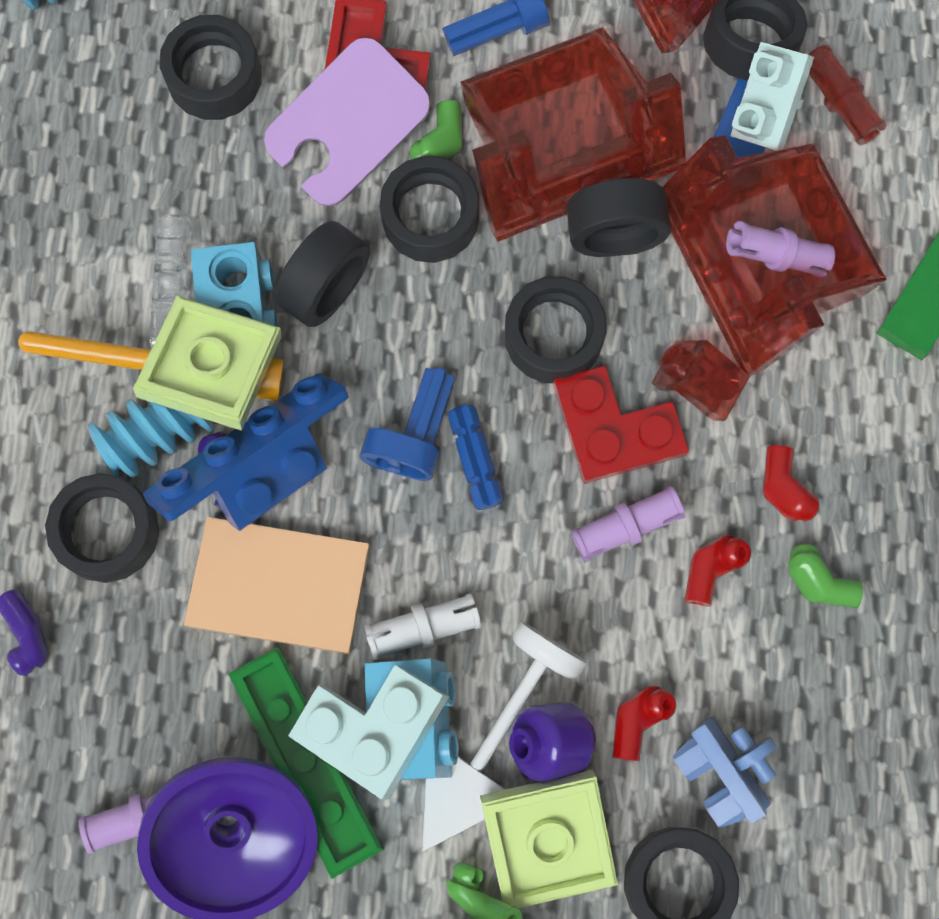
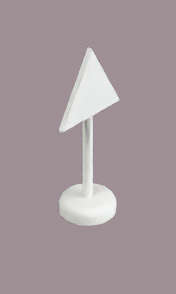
(455, 802)

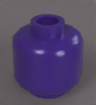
(552, 741)

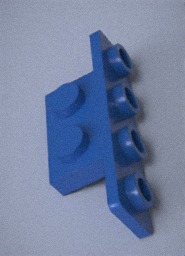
(254, 466)

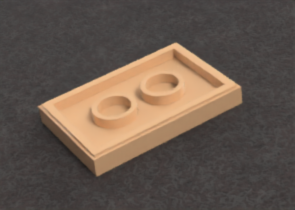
(277, 585)

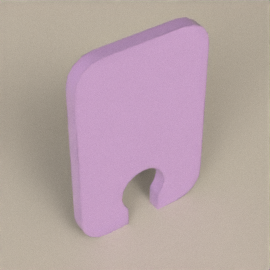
(355, 108)

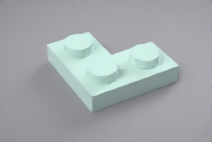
(376, 744)

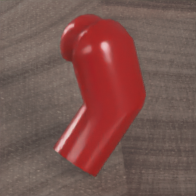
(785, 491)
(711, 563)
(638, 715)

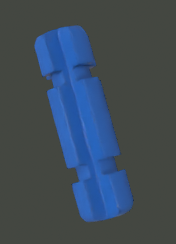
(475, 457)

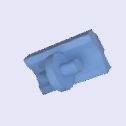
(741, 794)

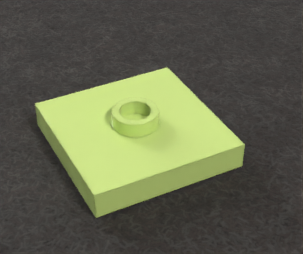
(208, 362)
(549, 839)

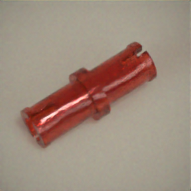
(845, 96)

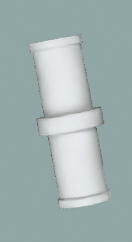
(422, 626)

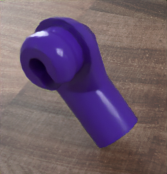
(27, 630)

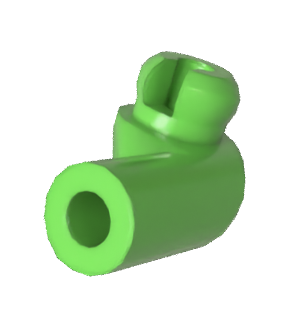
(446, 138)
(816, 581)
(478, 905)

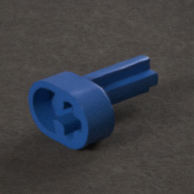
(495, 23)
(414, 451)

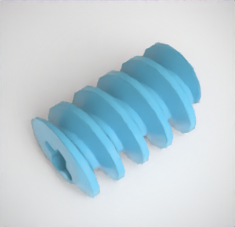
(142, 434)

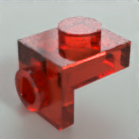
(701, 377)

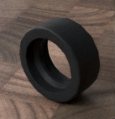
(197, 34)
(736, 54)
(437, 172)
(618, 217)
(322, 273)
(554, 290)
(68, 504)
(654, 844)

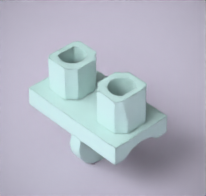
(771, 96)

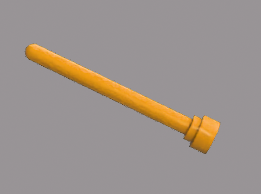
(123, 356)

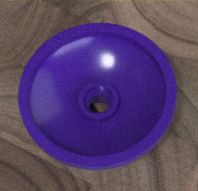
(220, 868)

